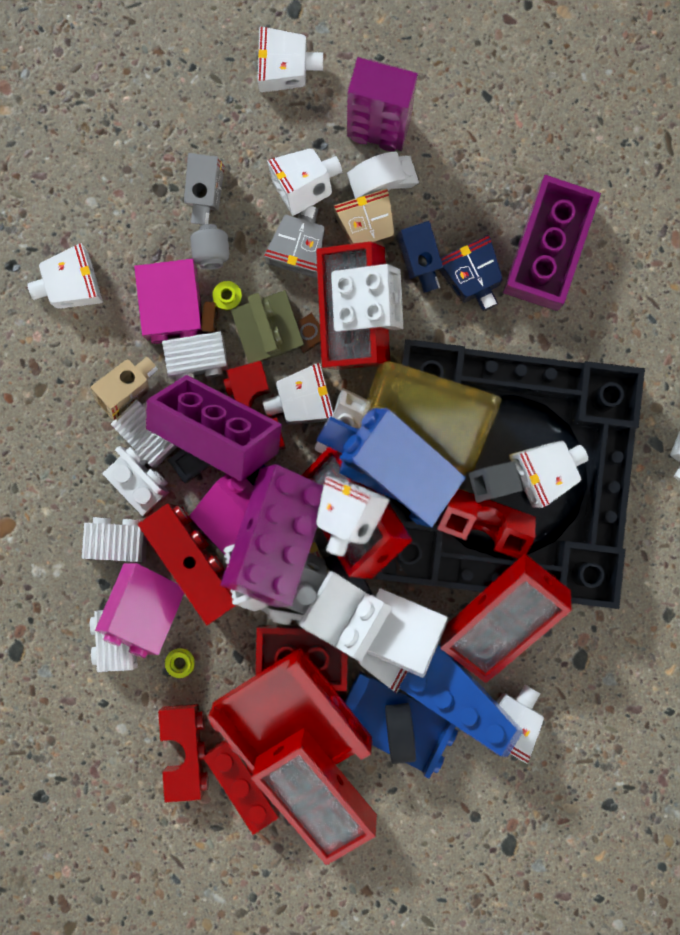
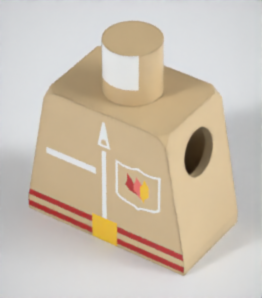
(367, 219)
(115, 395)

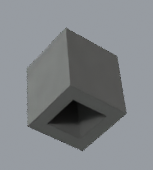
(495, 481)

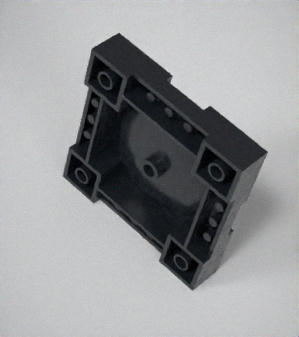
(541, 403)

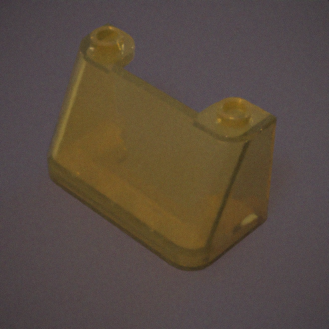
(440, 411)

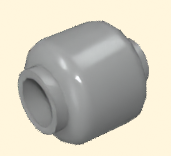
(210, 247)

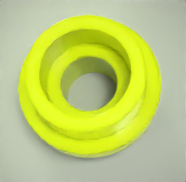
(231, 303)
(171, 667)

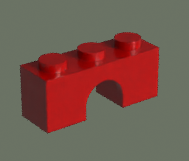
(247, 384)
(508, 527)
(183, 725)
(243, 792)

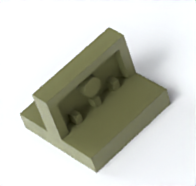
(267, 326)

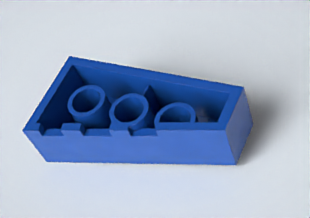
(463, 702)

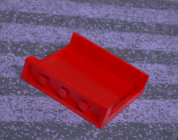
(283, 702)

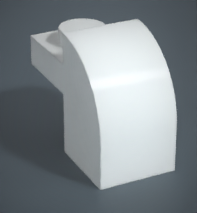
(382, 172)

